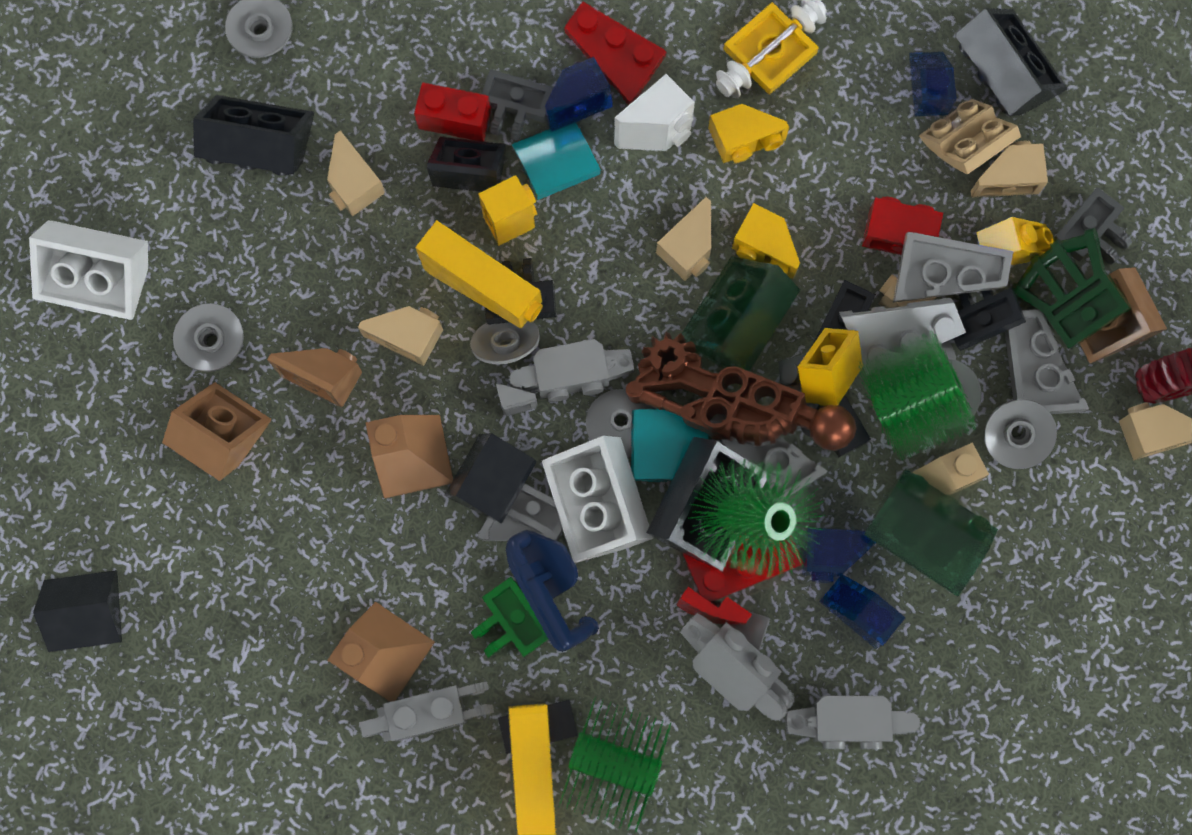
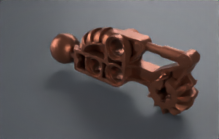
(746, 420)

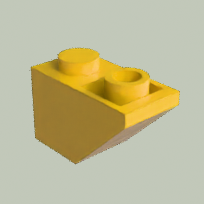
(745, 130)
(1017, 235)
(766, 240)

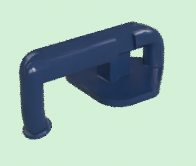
(544, 572)

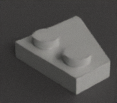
(529, 512)

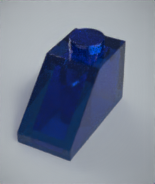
(932, 83)
(578, 94)
(835, 554)
(862, 611)

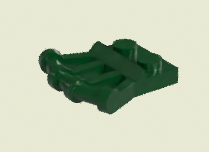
(1086, 307)

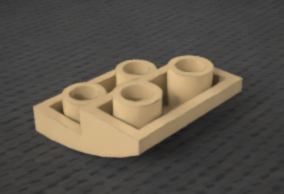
(969, 136)

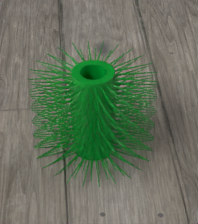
(917, 395)
(756, 517)
(617, 765)

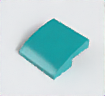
(556, 160)
(659, 444)

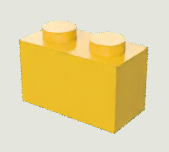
(508, 209)
(830, 366)

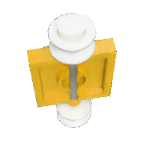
(770, 48)

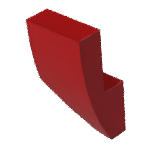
(727, 611)

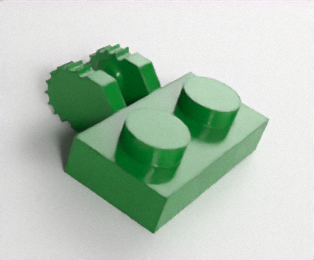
(515, 616)

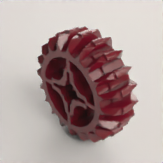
(1166, 377)

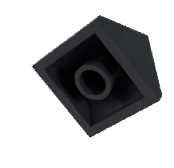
(466, 164)
(491, 477)
(79, 611)

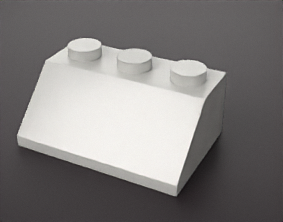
(87, 269)
(596, 498)

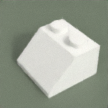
(655, 118)

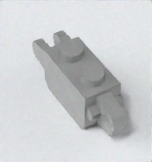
(572, 369)
(737, 668)
(425, 713)
(851, 720)

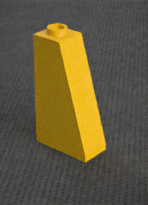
(478, 275)
(532, 769)

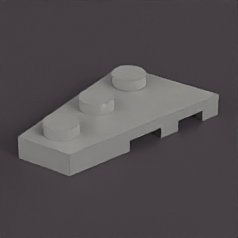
(948, 267)
(890, 327)
(1038, 369)
(780, 453)

